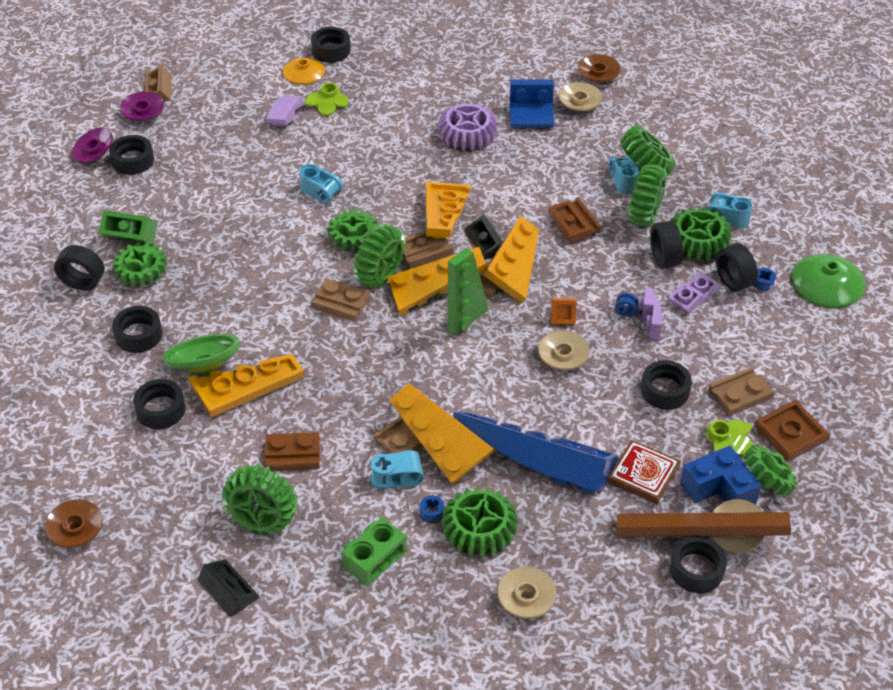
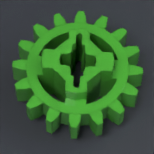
(350, 229)
(140, 264)
(770, 470)

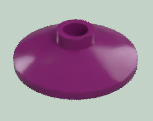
(141, 106)
(92, 145)

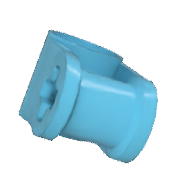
(624, 173)
(317, 183)
(734, 209)
(398, 468)

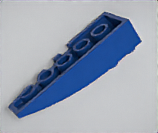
(556, 458)

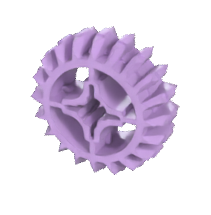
(467, 126)

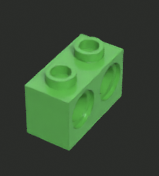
(378, 554)

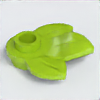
(327, 99)
(732, 433)

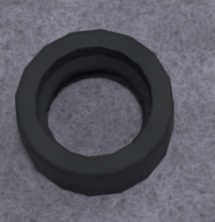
(330, 53)
(134, 165)
(666, 244)
(84, 257)
(736, 267)
(141, 342)
(154, 389)
(662, 399)
(694, 582)

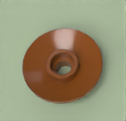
(599, 68)
(73, 514)

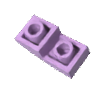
(284, 110)
(695, 292)
(651, 313)

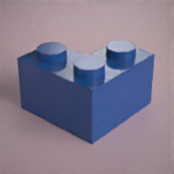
(720, 474)

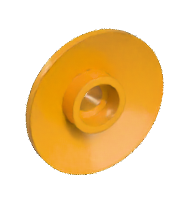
(303, 71)

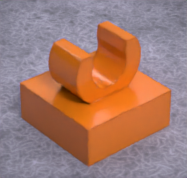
(563, 310)

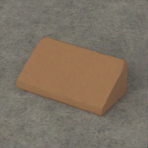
(159, 82)

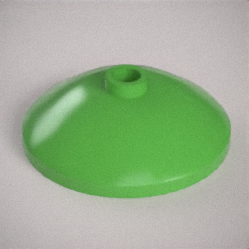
(828, 281)
(202, 353)

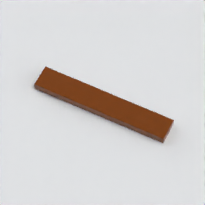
(704, 524)

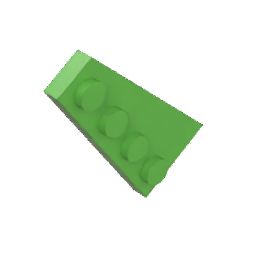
(465, 292)

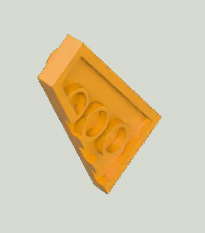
(444, 207)
(514, 260)
(422, 282)
(233, 388)
(444, 437)

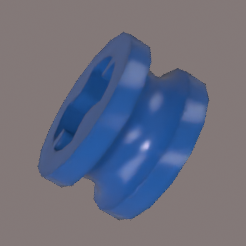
(765, 285)
(629, 299)
(434, 501)

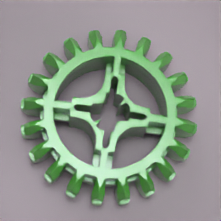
(646, 149)
(647, 195)
(698, 233)
(379, 255)
(265, 505)
(494, 528)

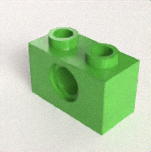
(128, 227)

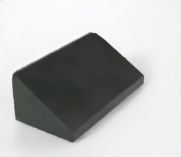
(484, 236)
(226, 586)

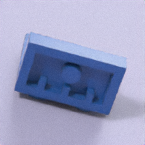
(531, 103)

